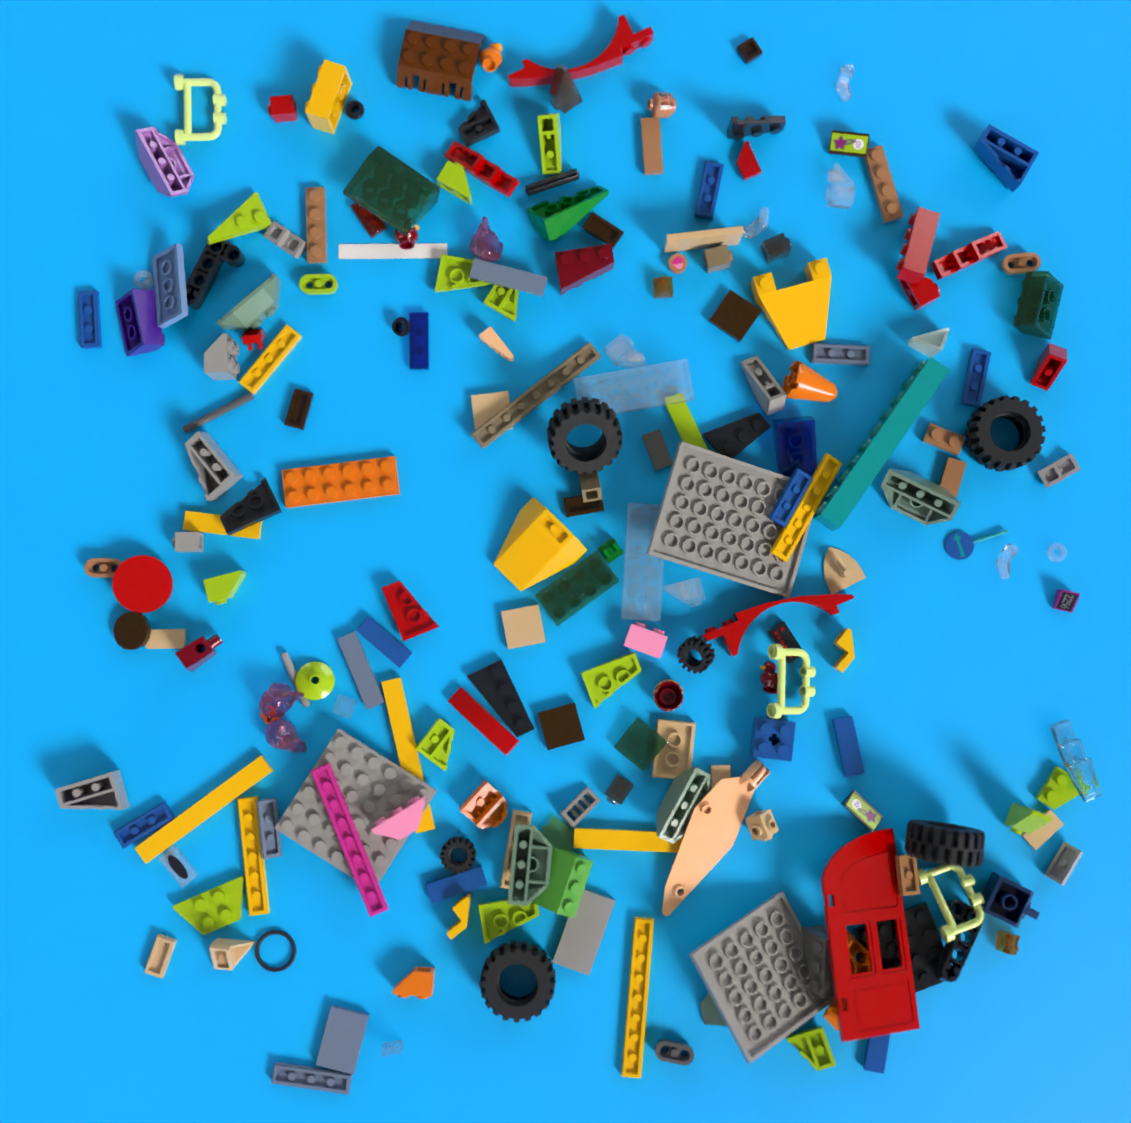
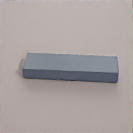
(840, 354)
(267, 820)

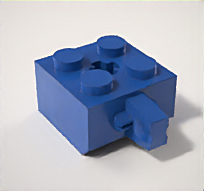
(783, 731)

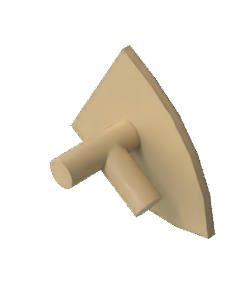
(840, 570)

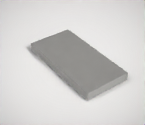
(584, 933)

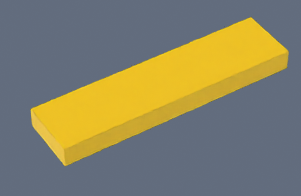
(270, 359)
(212, 524)

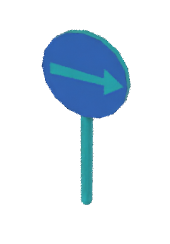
(961, 546)

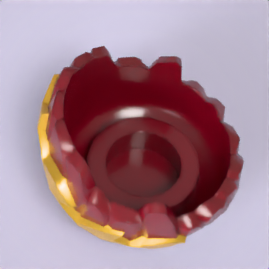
(668, 695)

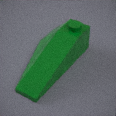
(560, 216)

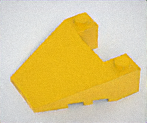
(799, 310)

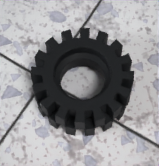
(702, 648)
(449, 863)

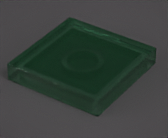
(640, 744)

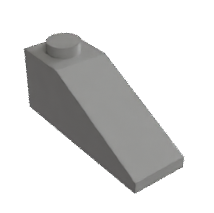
(764, 386)

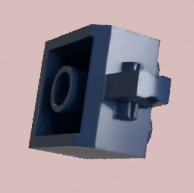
(1017, 901)

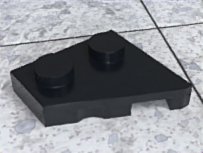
(478, 126)

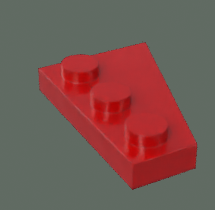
(407, 612)

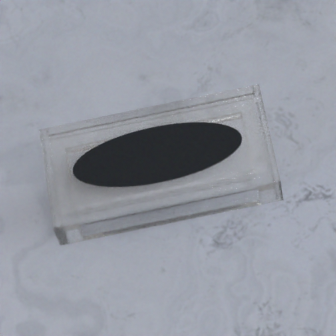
(178, 866)

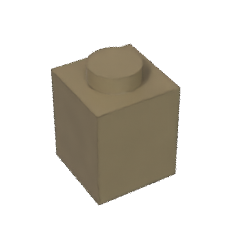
(717, 258)
(590, 486)

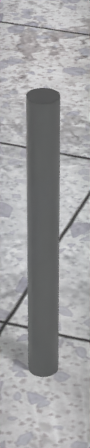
(218, 412)

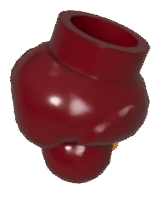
(407, 242)
(769, 677)

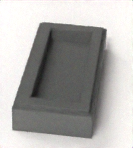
(657, 450)

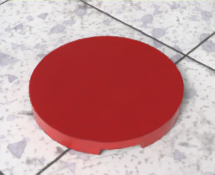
(142, 584)

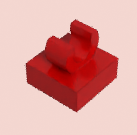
(253, 336)

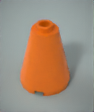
(808, 384)

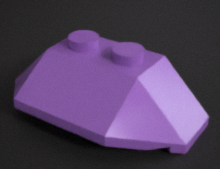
(163, 162)

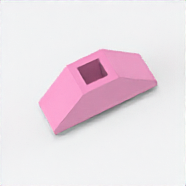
(402, 821)

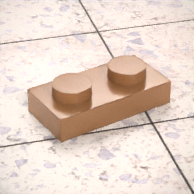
(943, 439)
(907, 875)

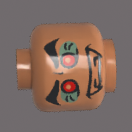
(662, 104)

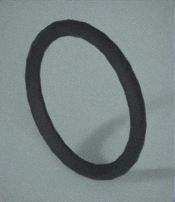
(258, 947)

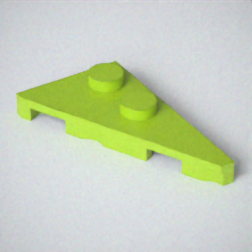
(246, 219)

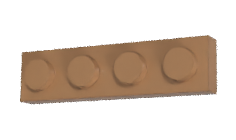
(883, 184)
(316, 225)

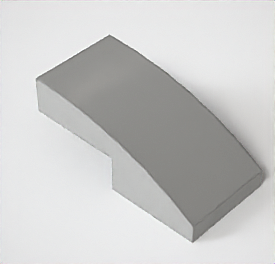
(285, 240)
(1058, 470)

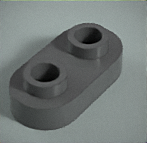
(673, 1054)

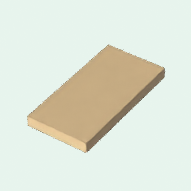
(703, 239)

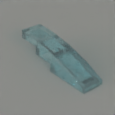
(1073, 757)

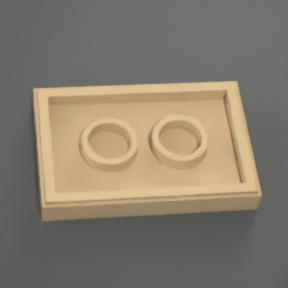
(678, 752)

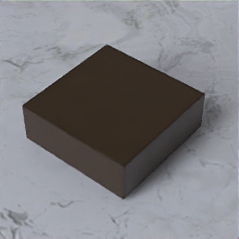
(749, 50)

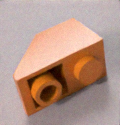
(417, 983)

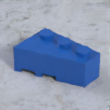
(1005, 156)

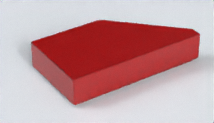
(747, 163)

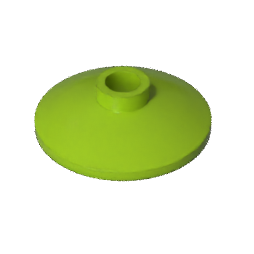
(322, 688)

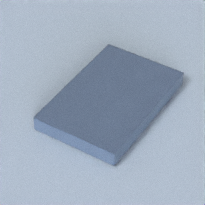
(342, 1039)

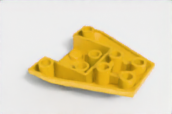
(537, 547)

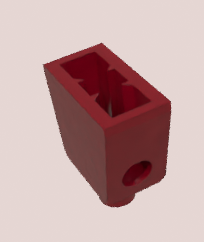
(191, 656)

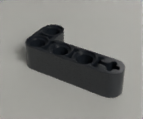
(209, 275)
(962, 947)

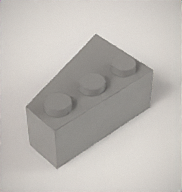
(213, 466)
(95, 793)

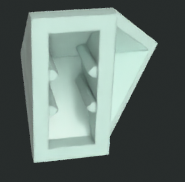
(929, 343)

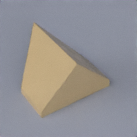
(228, 952)

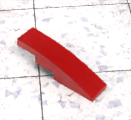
(481, 169)
(968, 255)
(483, 721)

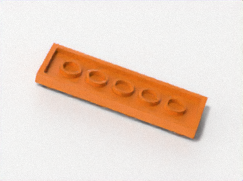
(340, 482)

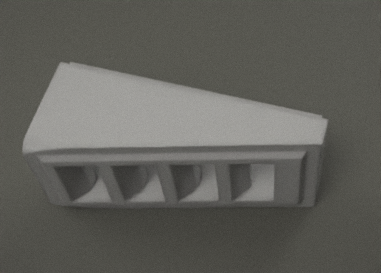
(584, 812)

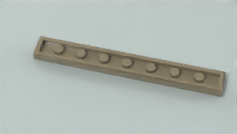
(536, 395)

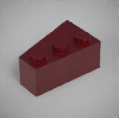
(582, 264)

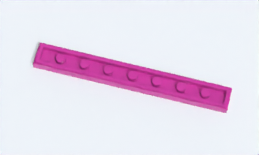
(349, 839)

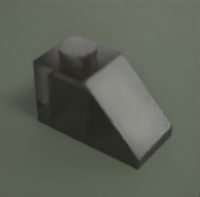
(563, 90)

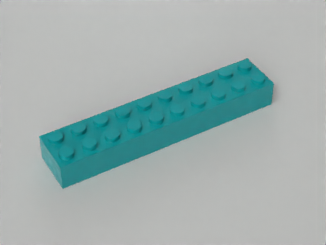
(881, 443)

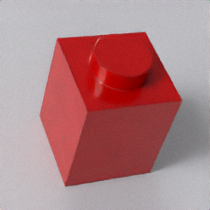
(283, 108)

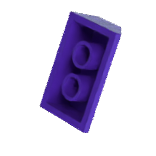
(139, 322)

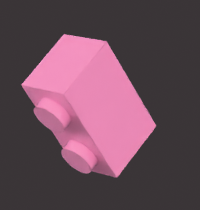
(645, 640)

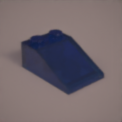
(795, 445)

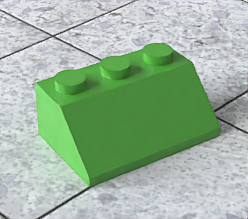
(566, 883)

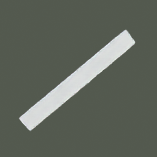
(391, 251)

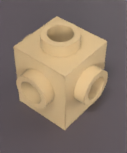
(762, 825)

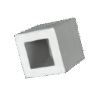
(188, 542)

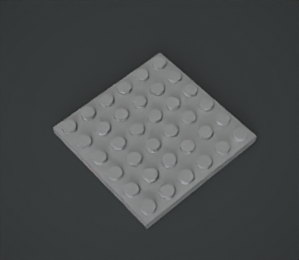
(371, 790)
(760, 976)

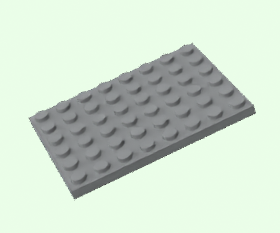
(719, 521)

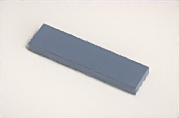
(508, 277)
(361, 670)
(311, 1078)

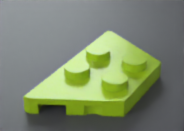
(214, 907)

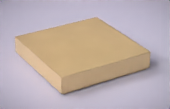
(487, 406)
(523, 626)

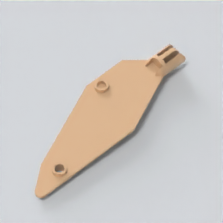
(711, 833)

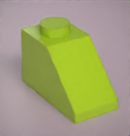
(454, 180)
(223, 586)

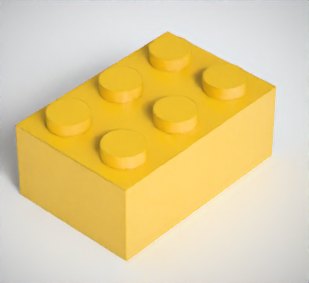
(328, 96)

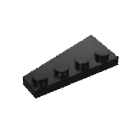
(502, 695)

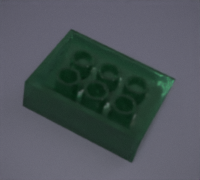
(392, 191)

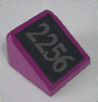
(1065, 600)

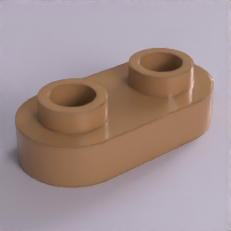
(1019, 263)
(105, 567)

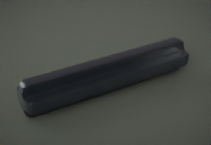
(552, 182)

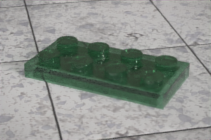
(577, 588)

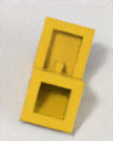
(845, 643)
(461, 909)

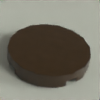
(132, 630)

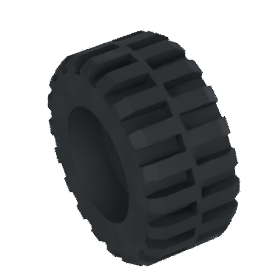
(1026, 422)
(590, 457)
(945, 843)
(508, 1005)

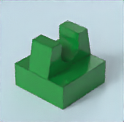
(610, 550)

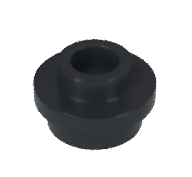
(354, 105)
(397, 326)

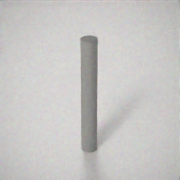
(292, 673)

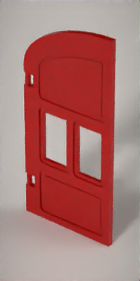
(866, 891)

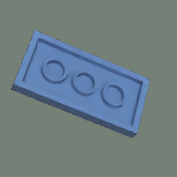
(170, 286)

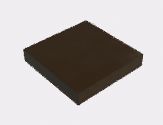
(734, 316)
(561, 726)

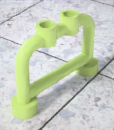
(219, 117)
(777, 652)
(966, 881)

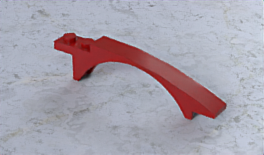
(622, 44)
(733, 631)

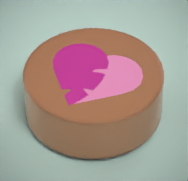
(677, 263)

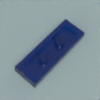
(419, 340)

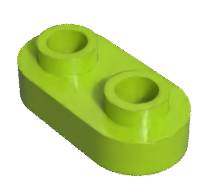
(319, 284)

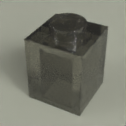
(775, 248)
(618, 789)

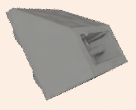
(221, 359)

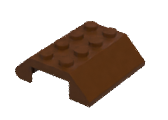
(439, 58)

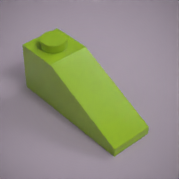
(550, 143)
(1025, 819)

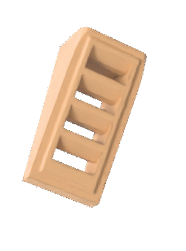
(492, 340)

